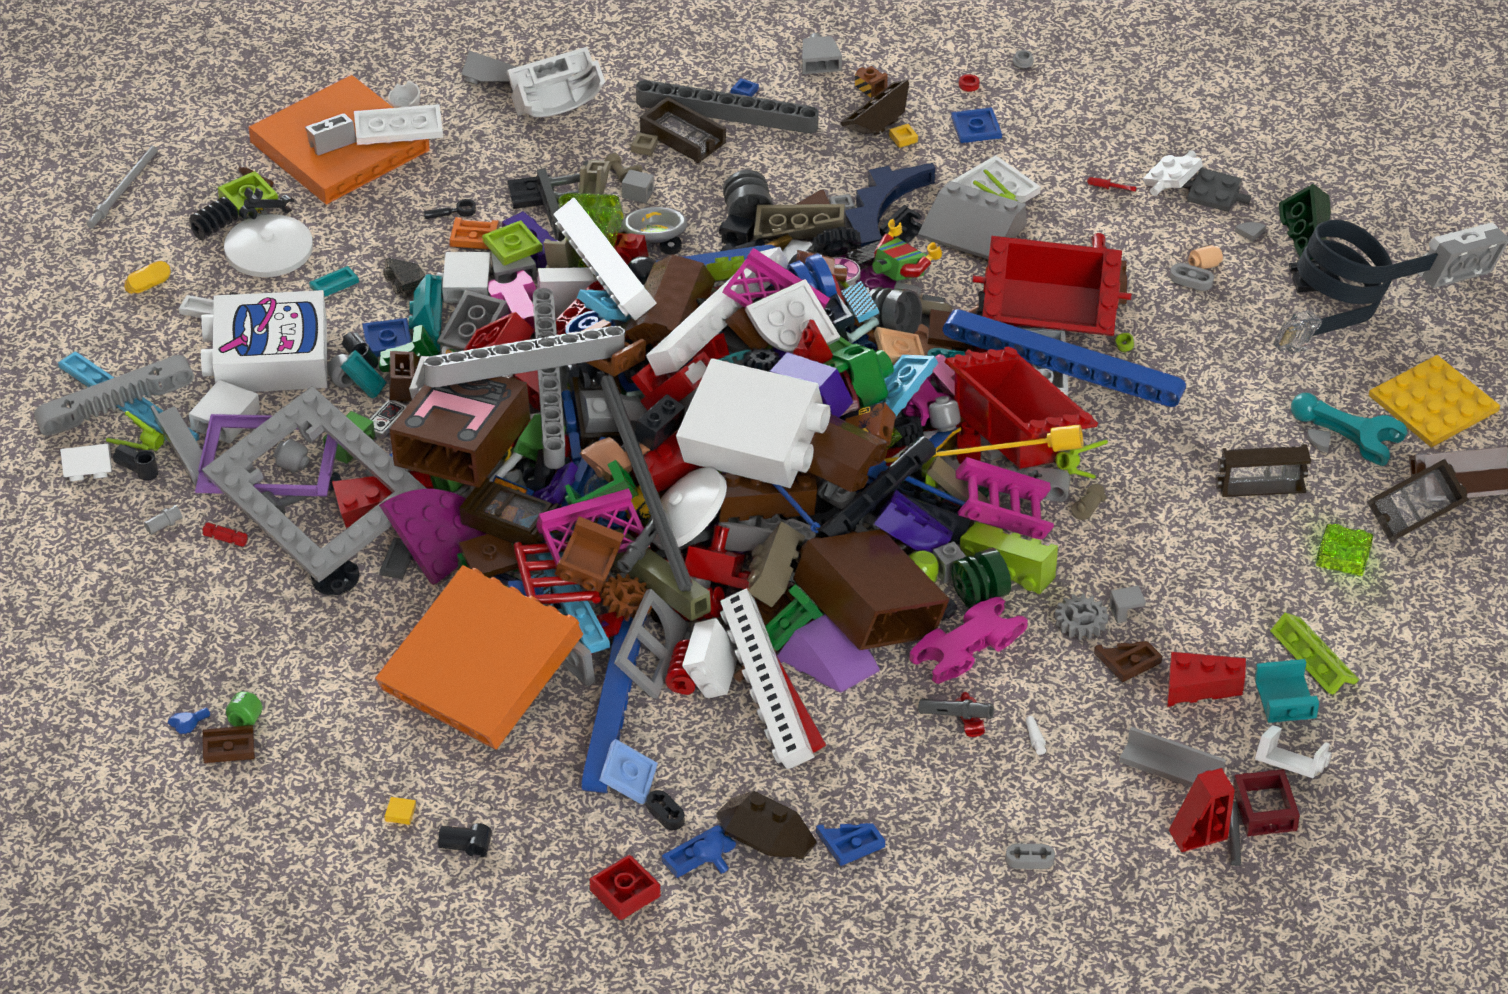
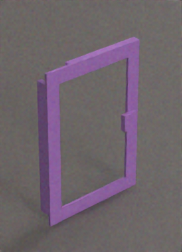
(220, 421)

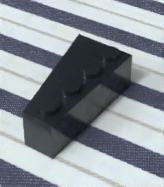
(944, 512)

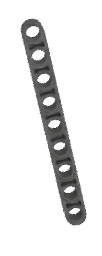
(731, 106)

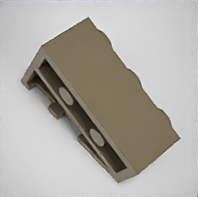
(772, 562)

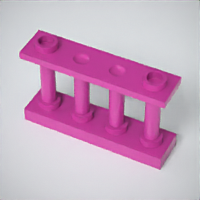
(1008, 482)

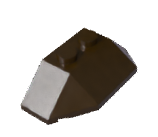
(880, 110)
(766, 826)

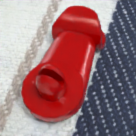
(974, 726)

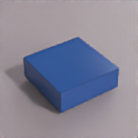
(745, 88)

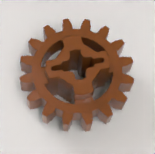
(623, 595)

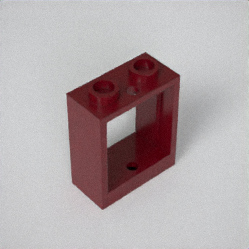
(1259, 822)

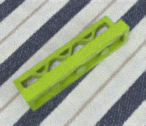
(1307, 645)

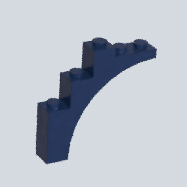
(883, 190)

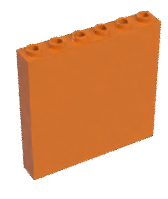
(340, 170)
(480, 656)

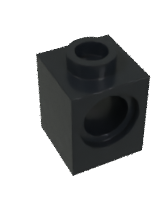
(737, 230)

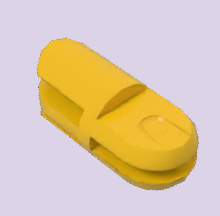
(147, 277)

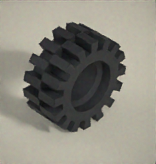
(909, 429)

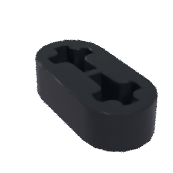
(669, 806)

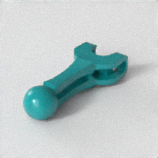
(1362, 431)

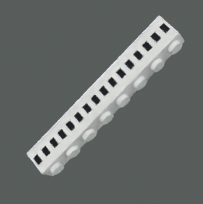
(767, 680)

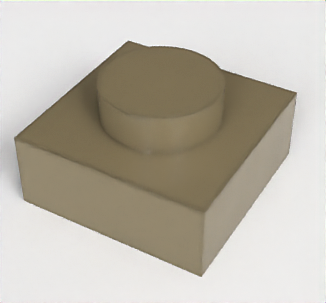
(644, 144)

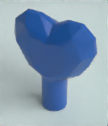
(186, 722)
(711, 850)

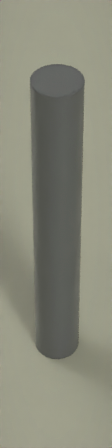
(1234, 834)

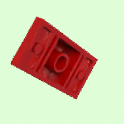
(717, 563)

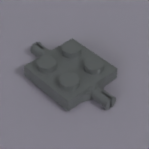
(1215, 190)

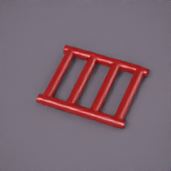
(531, 583)

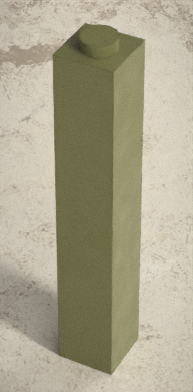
(660, 578)

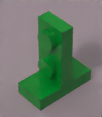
(421, 345)
(791, 618)

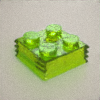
(1344, 549)

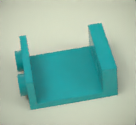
(1285, 691)

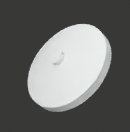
(268, 245)
(693, 503)

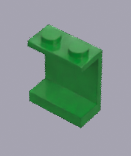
(621, 481)

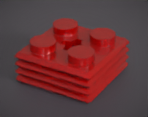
(625, 887)

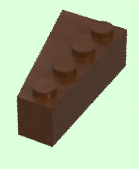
(754, 497)

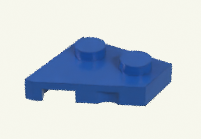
(851, 841)

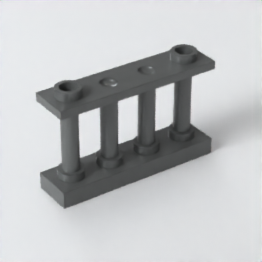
(550, 199)

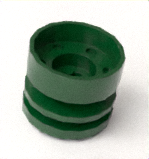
(981, 577)

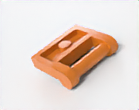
(469, 233)

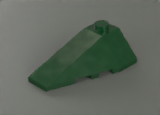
(1304, 213)

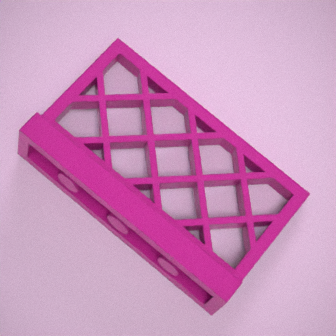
(765, 271)
(590, 509)

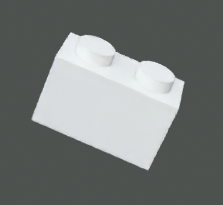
(86, 461)

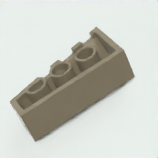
(797, 220)

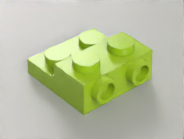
(235, 189)
(723, 268)

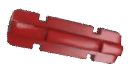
(225, 534)

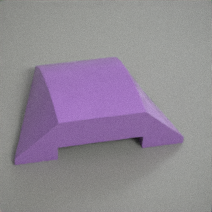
(828, 655)

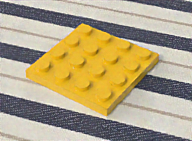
(1434, 400)

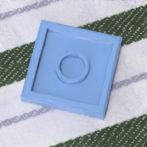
(628, 771)

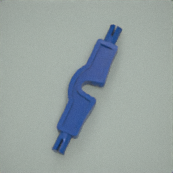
(571, 428)

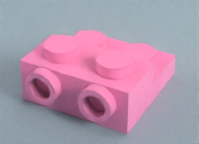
(944, 377)

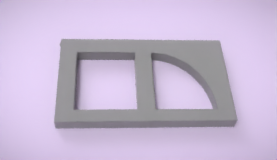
(674, 629)

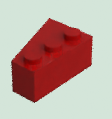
(1204, 677)
(1205, 812)

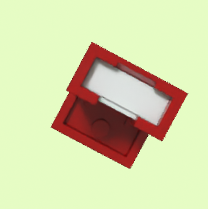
(674, 384)

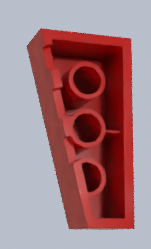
(667, 464)
(362, 494)

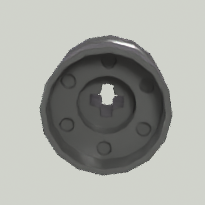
(744, 192)
(898, 309)

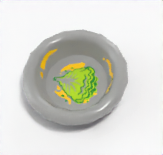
(655, 223)

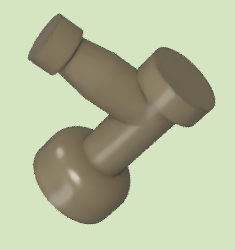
(616, 161)

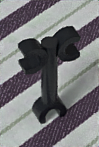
(254, 201)

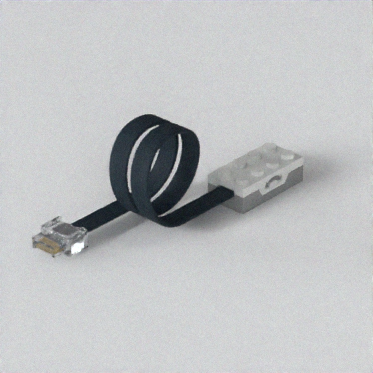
(1449, 260)

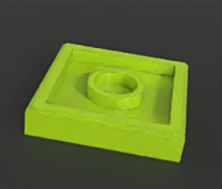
(512, 242)

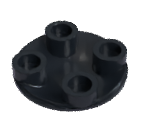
(339, 581)

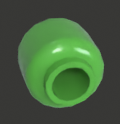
(244, 709)

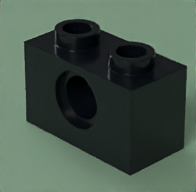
(659, 422)

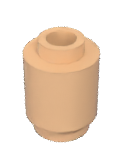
(1206, 257)

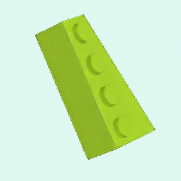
(1027, 561)

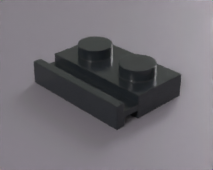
(524, 192)

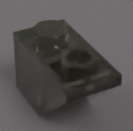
(404, 276)

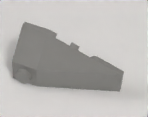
(598, 415)

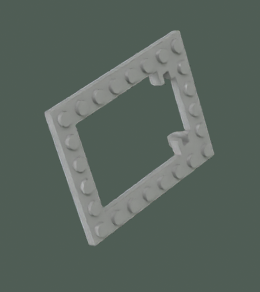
(236, 476)

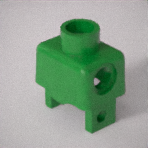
(866, 371)

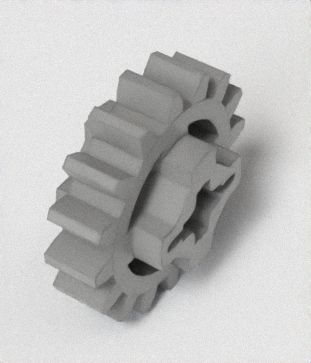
(1081, 616)

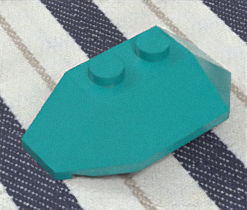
(428, 307)

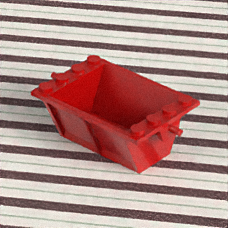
(1052, 285)
(1012, 403)

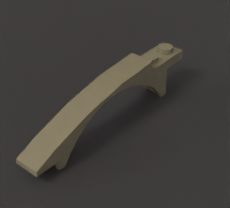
(592, 181)

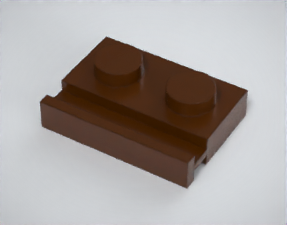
(228, 744)

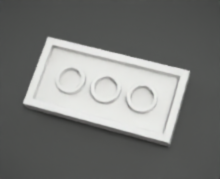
(398, 124)

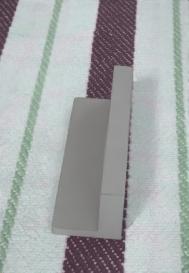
(180, 440)
(1167, 757)

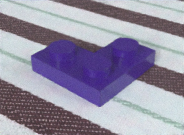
(556, 490)

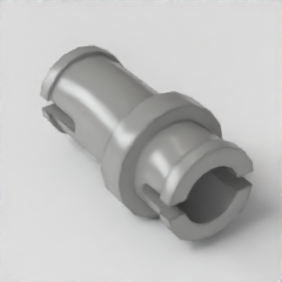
(165, 518)

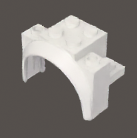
(548, 84)

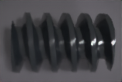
(212, 217)

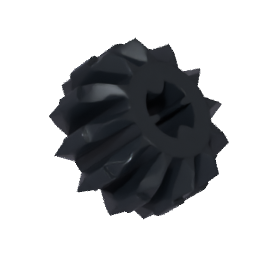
(761, 359)

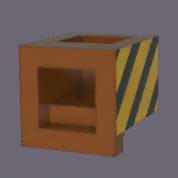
(867, 79)

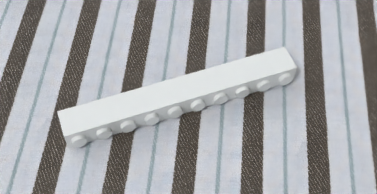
(603, 260)
(703, 323)

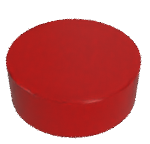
(969, 82)

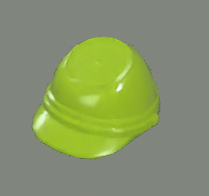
(927, 563)

